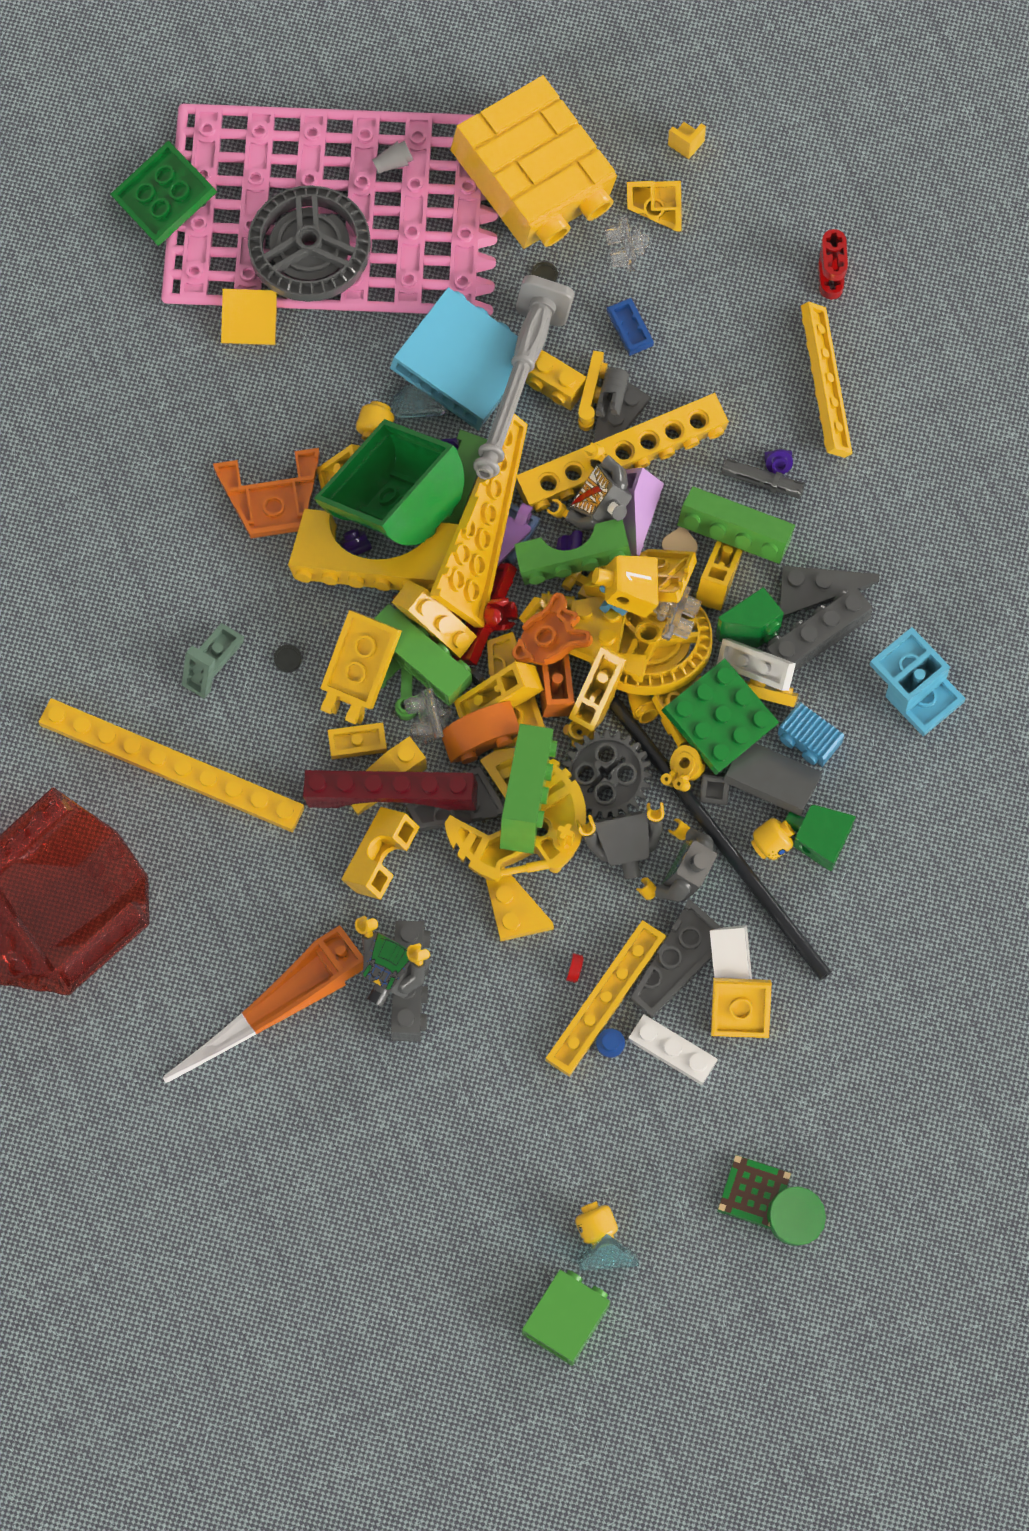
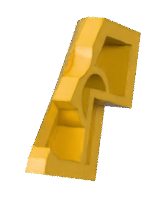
(657, 202)

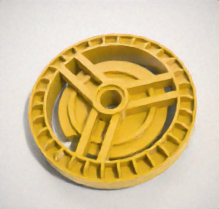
(665, 659)

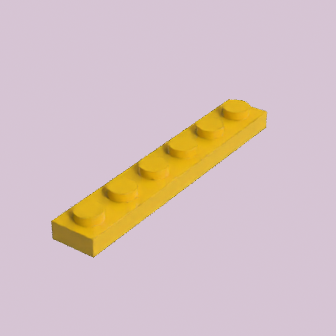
(826, 380)
(605, 998)

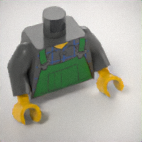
(688, 868)
(390, 963)

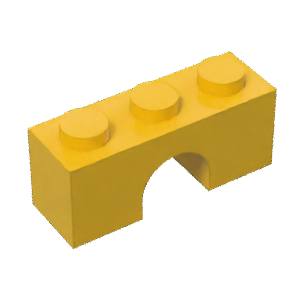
(435, 618)
(386, 833)

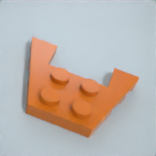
(272, 505)

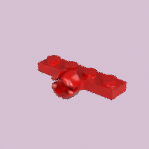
(496, 614)

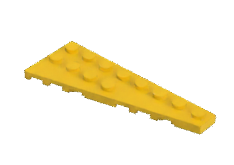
(473, 555)

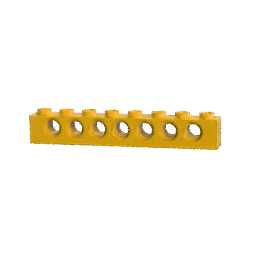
(706, 410)

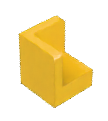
(686, 139)

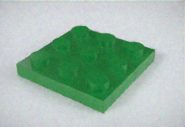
(163, 193)
(720, 716)

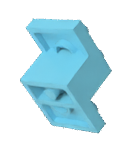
(917, 681)

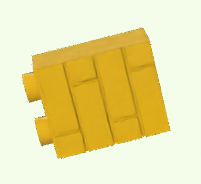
(535, 164)

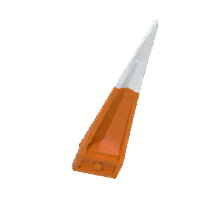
(310, 978)

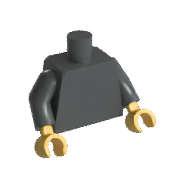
(624, 838)

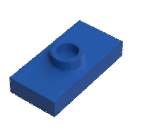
(630, 326)

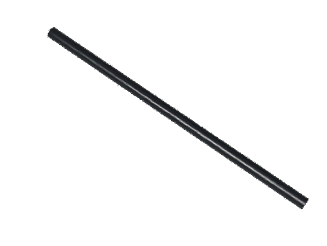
(723, 843)

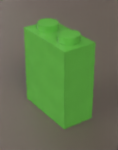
(566, 1316)

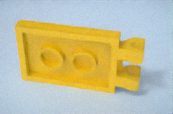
(358, 665)

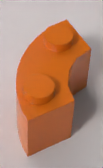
(480, 732)

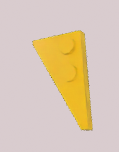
(515, 910)

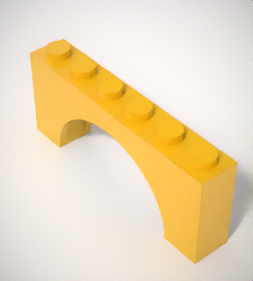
(321, 559)

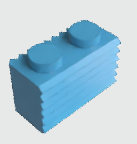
(810, 735)

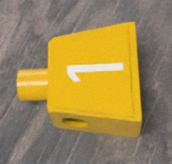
(630, 583)

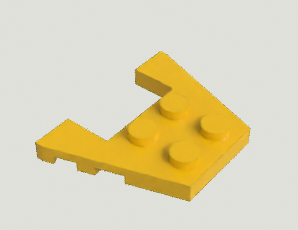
(673, 574)
(606, 632)

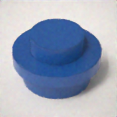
(610, 1043)

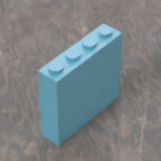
(459, 358)

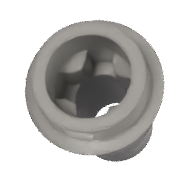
(393, 158)

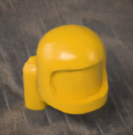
(685, 766)

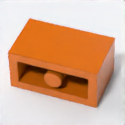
(558, 694)

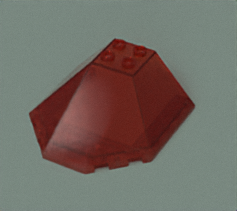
(65, 896)

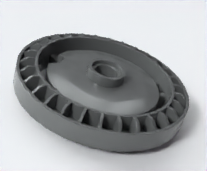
(313, 264)

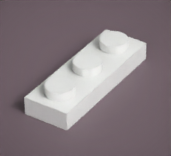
(757, 664)
(672, 1049)

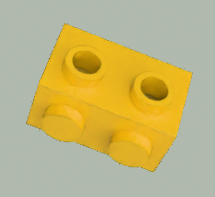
(556, 380)

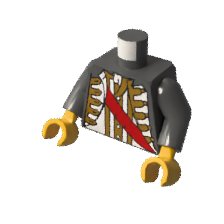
(601, 496)

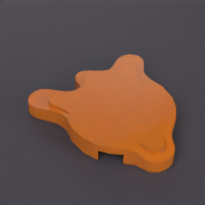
(551, 634)

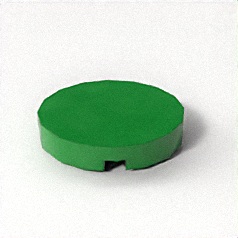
(796, 1216)

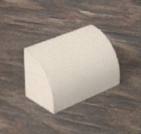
(731, 952)

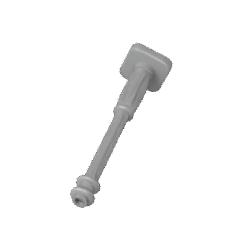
(542, 305)

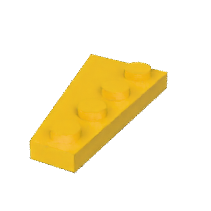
(499, 657)

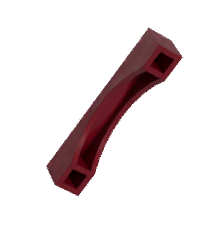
(432, 789)

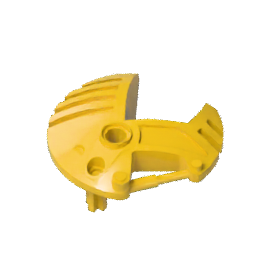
(555, 849)

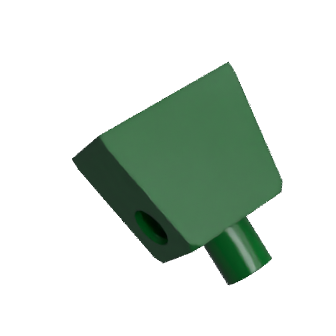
(821, 833)

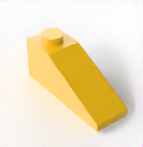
(718, 575)
(513, 683)
(598, 689)
(400, 758)

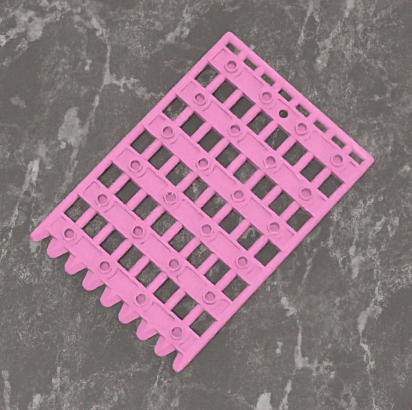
(361, 188)

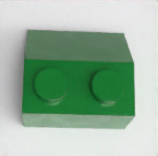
(751, 621)

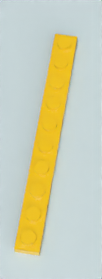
(171, 765)

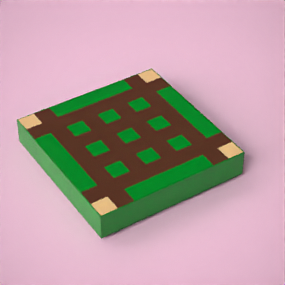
(751, 1190)

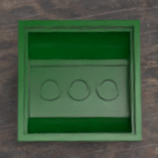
(397, 484)

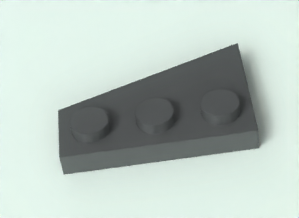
(487, 807)

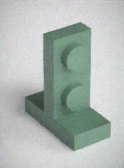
(204, 663)

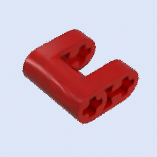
(832, 263)

